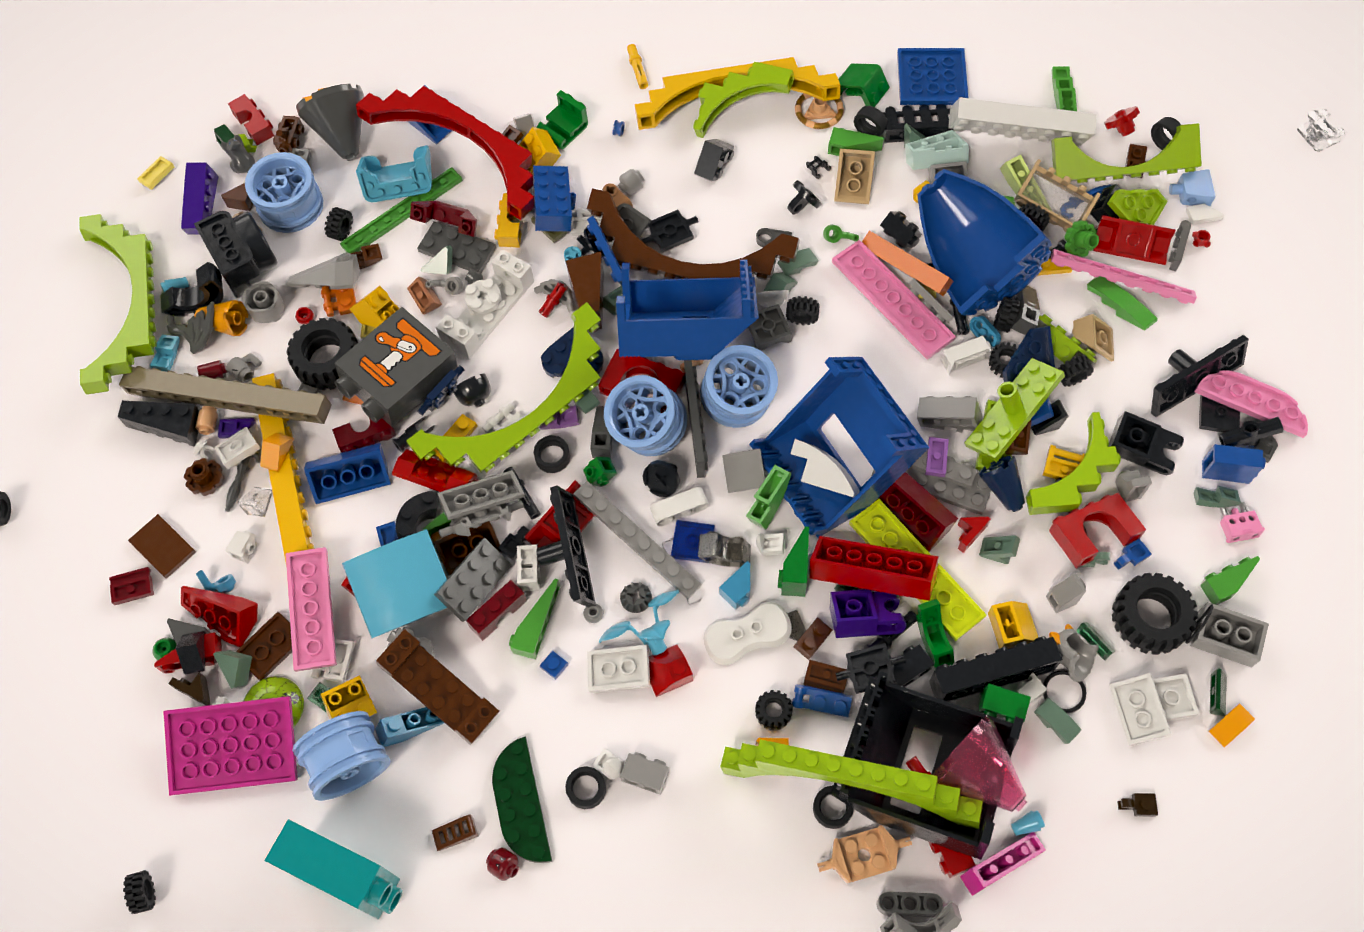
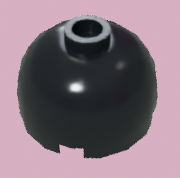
(473, 391)

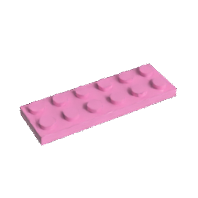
(310, 609)

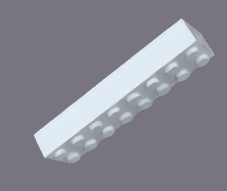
(1021, 121)

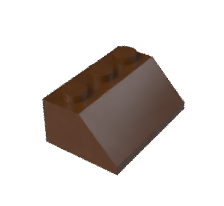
(456, 547)

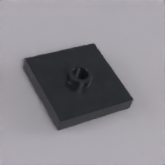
(1217, 417)

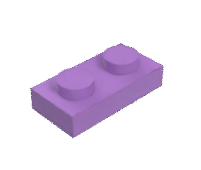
(937, 457)

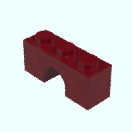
(349, 440)
(505, 600)

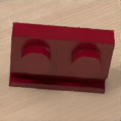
(131, 586)

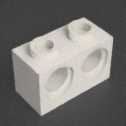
(528, 568)

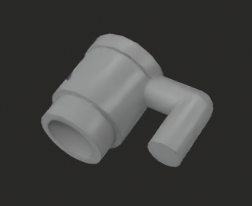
(239, 368)

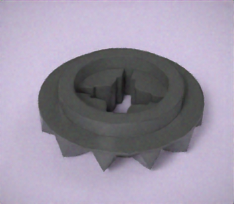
(640, 604)

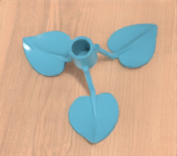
(654, 634)

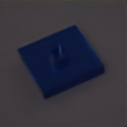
(686, 540)

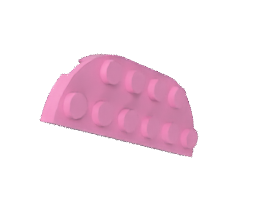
(1254, 399)

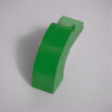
(933, 633)

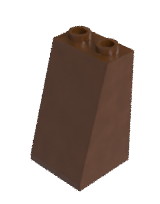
(587, 282)

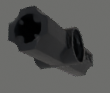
(1251, 432)

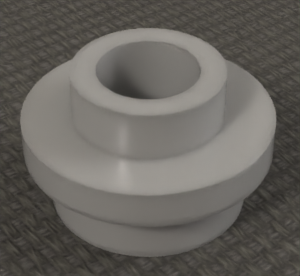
(595, 618)

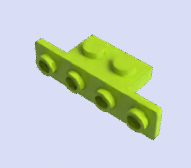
(1064, 347)

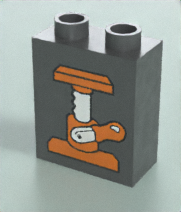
(394, 367)

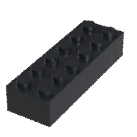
(998, 669)

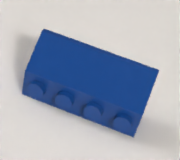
(347, 473)

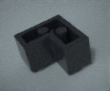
(712, 157)

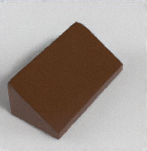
(1021, 444)

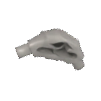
(548, 286)

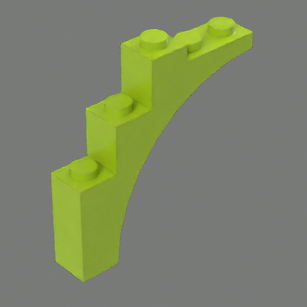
(760, 79)
(1066, 493)

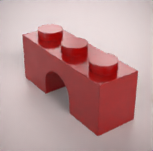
(257, 127)

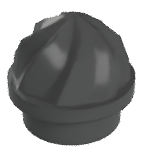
(473, 275)

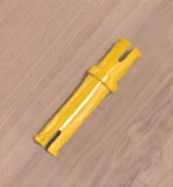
(635, 60)

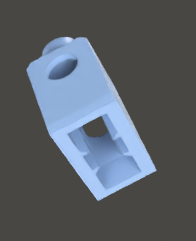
(1194, 188)

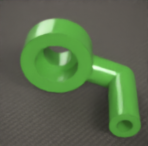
(838, 234)

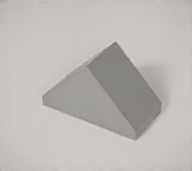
(523, 123)

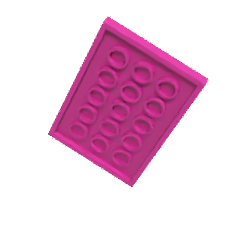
(230, 745)

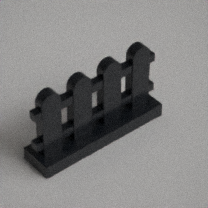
(927, 127)

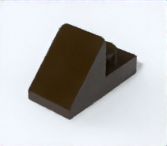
(196, 690)

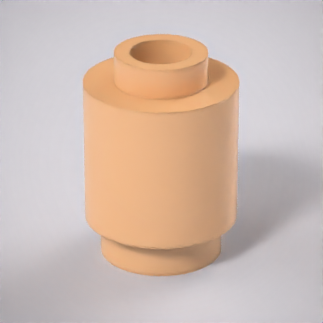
(206, 420)

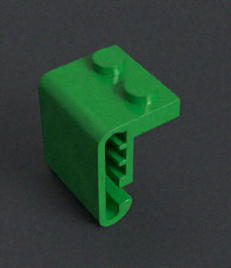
(864, 81)
(565, 120)

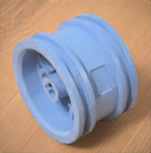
(284, 192)
(749, 368)
(662, 429)
(341, 755)

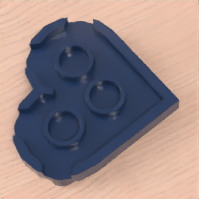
(557, 355)

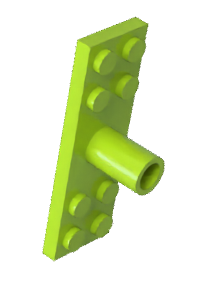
(1014, 409)

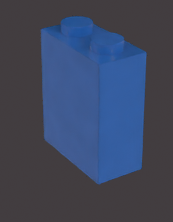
(1232, 464)

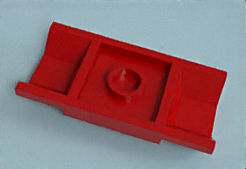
(1133, 239)
(431, 472)
(547, 530)

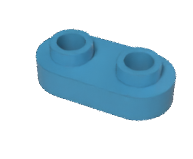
(987, 330)

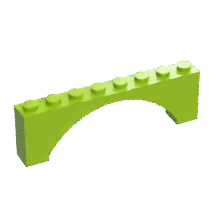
(1179, 154)

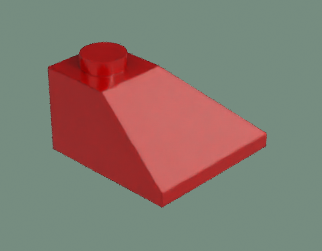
(669, 670)

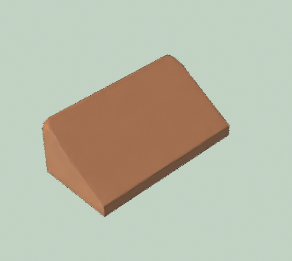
(423, 296)

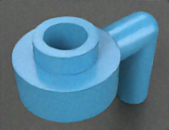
(223, 584)

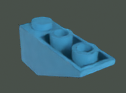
(405, 726)

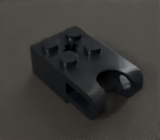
(1144, 443)

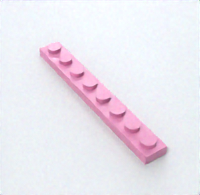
(1128, 278)

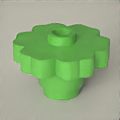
(1081, 238)

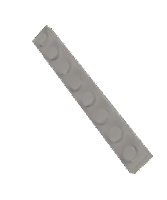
(637, 540)

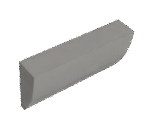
(480, 495)

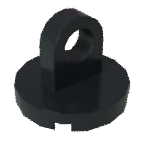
(802, 199)
(661, 478)

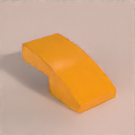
(1231, 725)

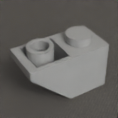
(1066, 593)

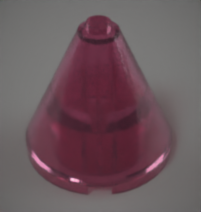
(984, 769)

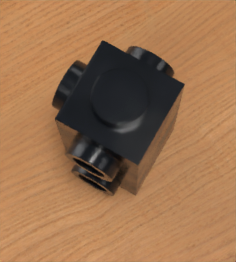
(902, 230)

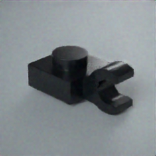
(510, 543)

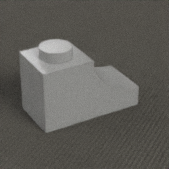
(1132, 485)

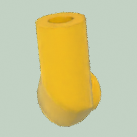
(918, 189)

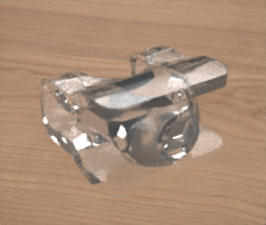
(1320, 132)

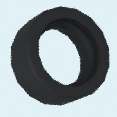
(874, 115)
(1157, 131)
(545, 442)
(583, 771)
(824, 821)

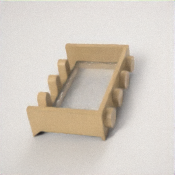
(1057, 196)

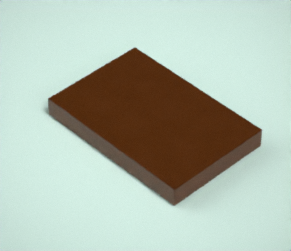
(162, 546)
(268, 646)

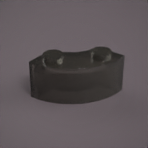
(723, 550)

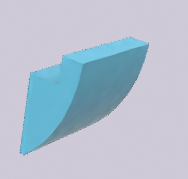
(396, 583)

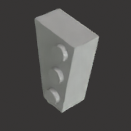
(949, 412)

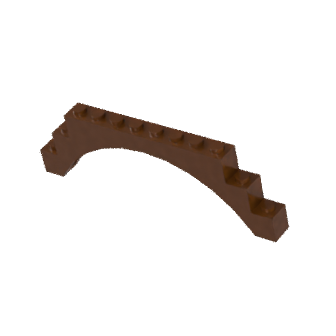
(632, 250)

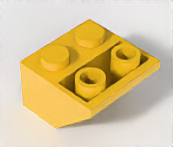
(542, 148)
(374, 308)
(1012, 624)
(348, 698)

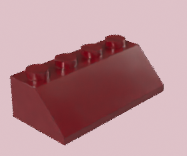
(918, 511)

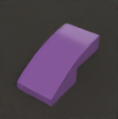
(564, 420)

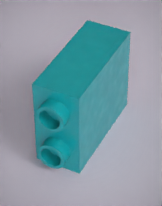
(335, 870)

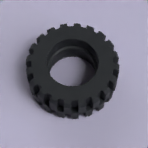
(311, 338)
(1171, 596)

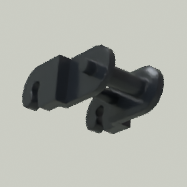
(809, 165)

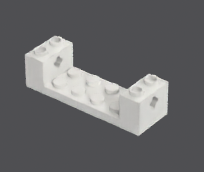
(472, 329)

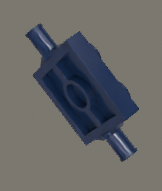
(436, 397)

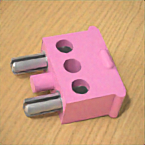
(1240, 525)

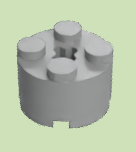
(263, 302)

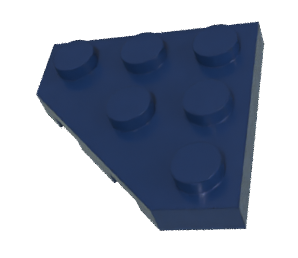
(1035, 345)

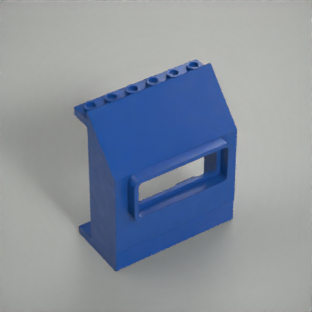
(684, 315)
(871, 420)

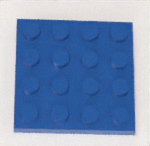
(931, 75)

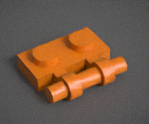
(344, 297)

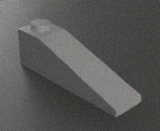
(337, 273)

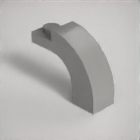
(944, 921)

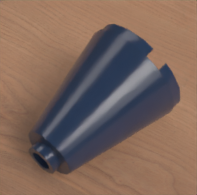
(1005, 482)

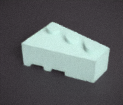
(936, 149)

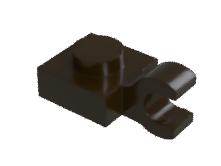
(1141, 803)

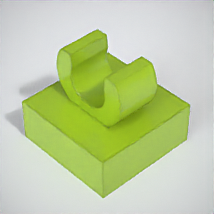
(248, 143)

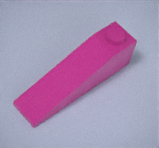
(1002, 863)

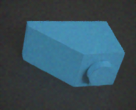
(737, 587)

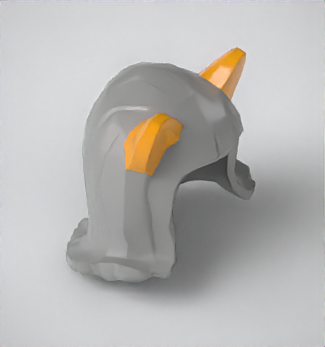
(1075, 652)

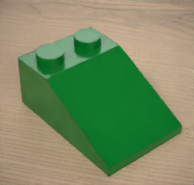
(793, 577)
(1003, 703)

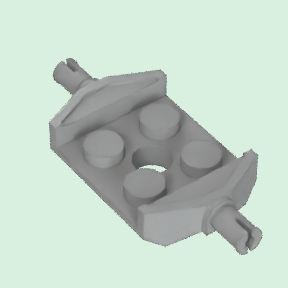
(462, 524)

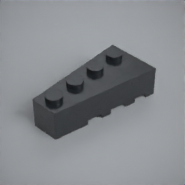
(162, 418)

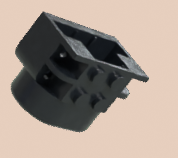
(236, 247)

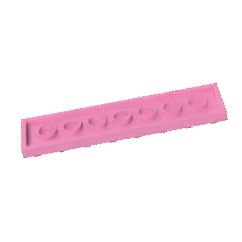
(893, 299)

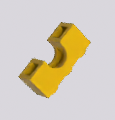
(508, 233)

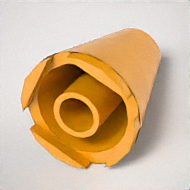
(229, 317)

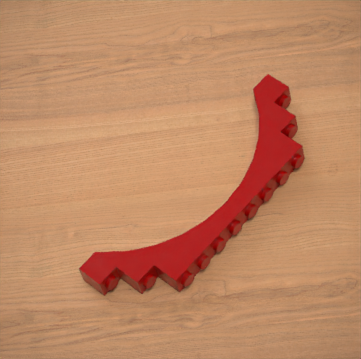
(431, 108)

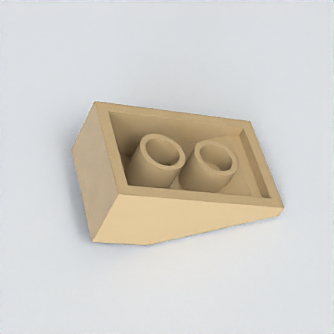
(854, 176)

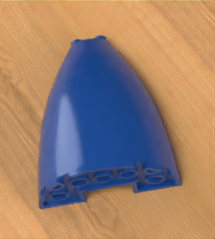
(979, 241)

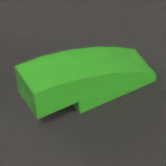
(769, 497)

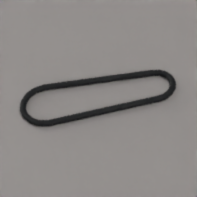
(1208, 612)

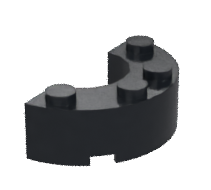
(186, 301)
(414, 511)

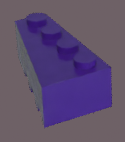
(198, 195)

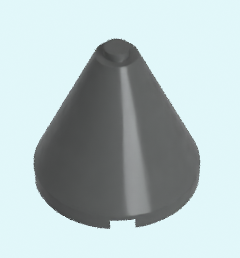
(335, 117)

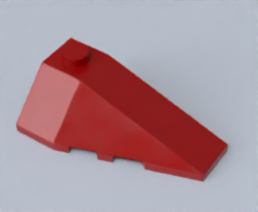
(225, 613)

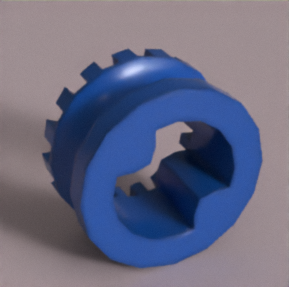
(618, 128)

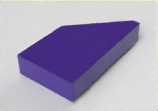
(229, 427)

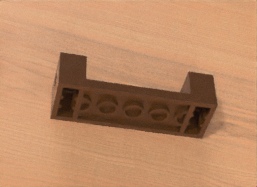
(436, 687)

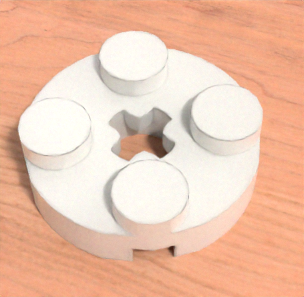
(481, 287)

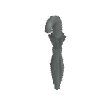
(235, 488)

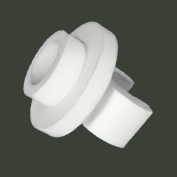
(200, 448)

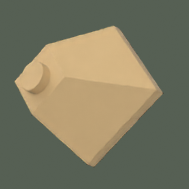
(1095, 335)

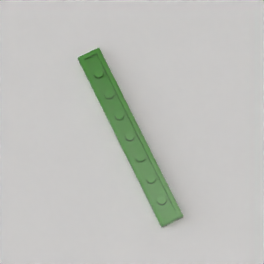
(399, 213)

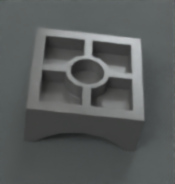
(770, 328)

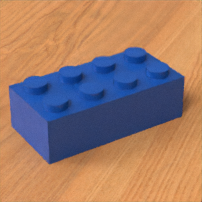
(552, 198)

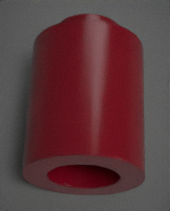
(213, 369)

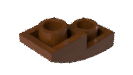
(1135, 156)

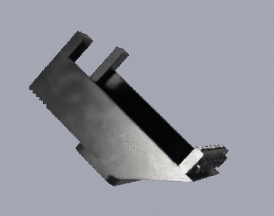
(882, 738)

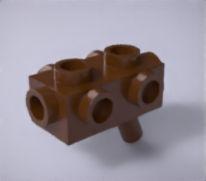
(288, 134)

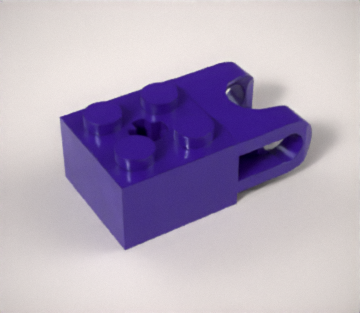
(865, 613)

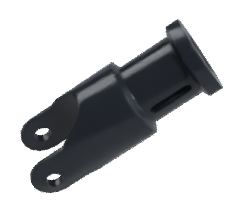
(400, 443)

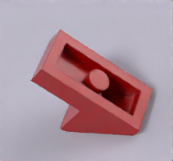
(973, 528)

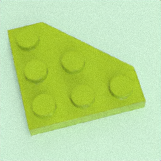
(1138, 204)

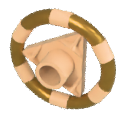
(818, 110)

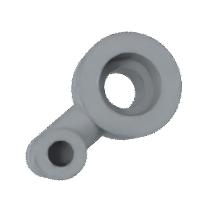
(452, 285)

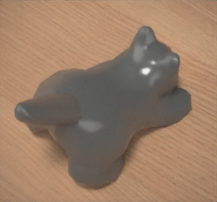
(241, 159)

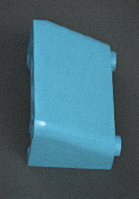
(396, 180)

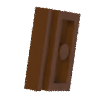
(823, 677)

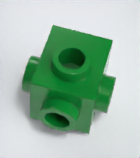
(600, 471)

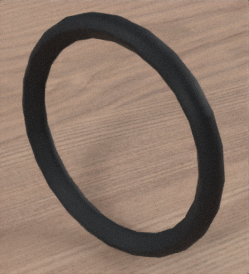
(1084, 693)

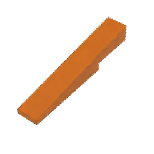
(907, 263)

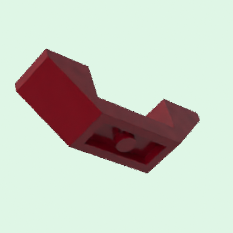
(426, 210)

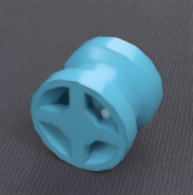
(572, 252)

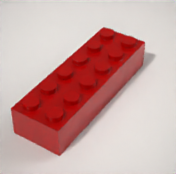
(874, 567)

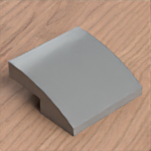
(743, 470)

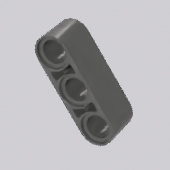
(919, 899)

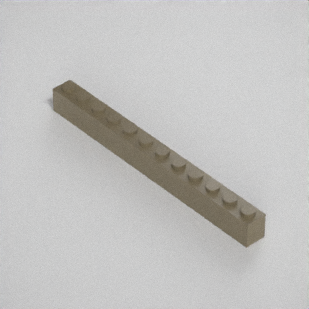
(227, 394)

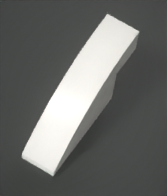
(824, 470)

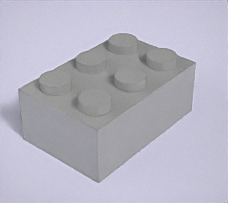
(1231, 635)

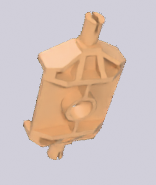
(879, 844)

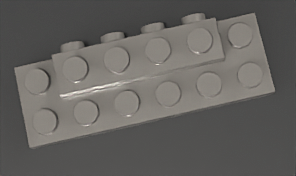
(959, 487)

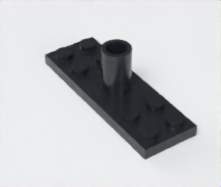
(1182, 385)
(569, 548)

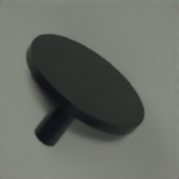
(588, 243)

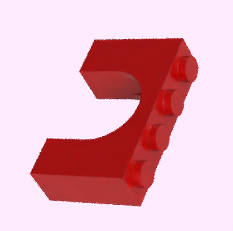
(625, 367)
(1111, 511)

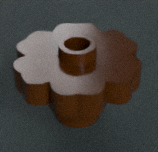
(204, 476)

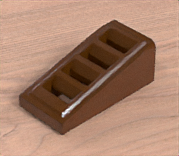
(456, 840)

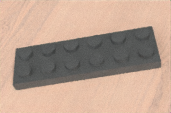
(696, 419)

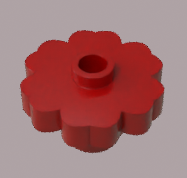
(1123, 120)

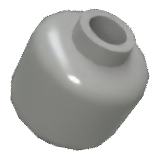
(631, 181)

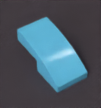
(166, 352)

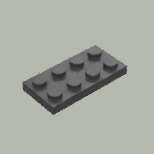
(467, 250)
(473, 580)

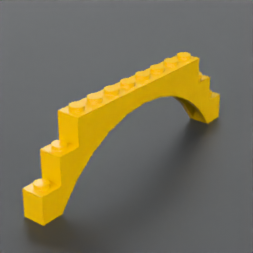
(685, 87)

